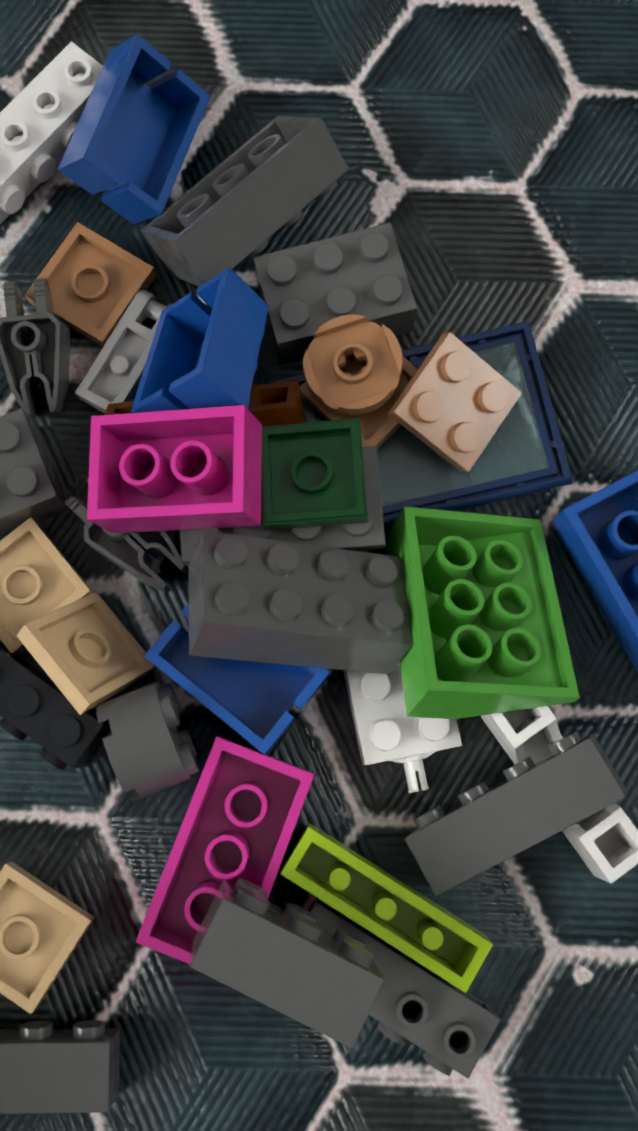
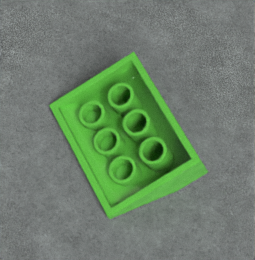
(479, 615)

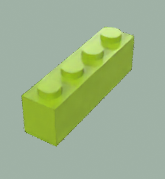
(387, 907)

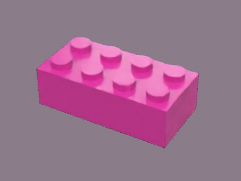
(230, 832)

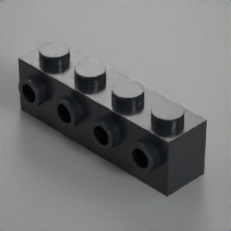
(38, 709)

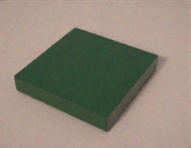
(312, 475)

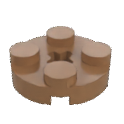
(366, 341)

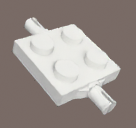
(388, 733)

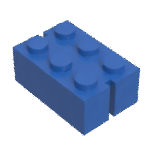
(133, 133)
(204, 353)
(243, 694)

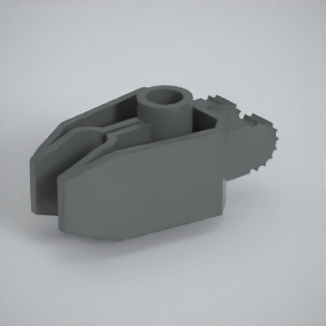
(34, 348)
(124, 548)

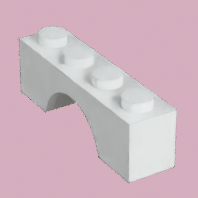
(603, 840)

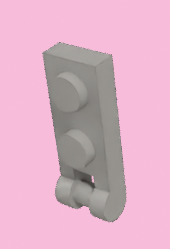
(122, 360)

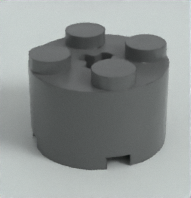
(146, 740)

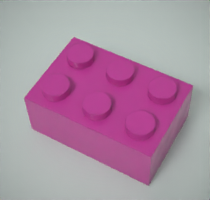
(175, 470)

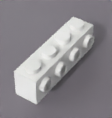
(41, 124)

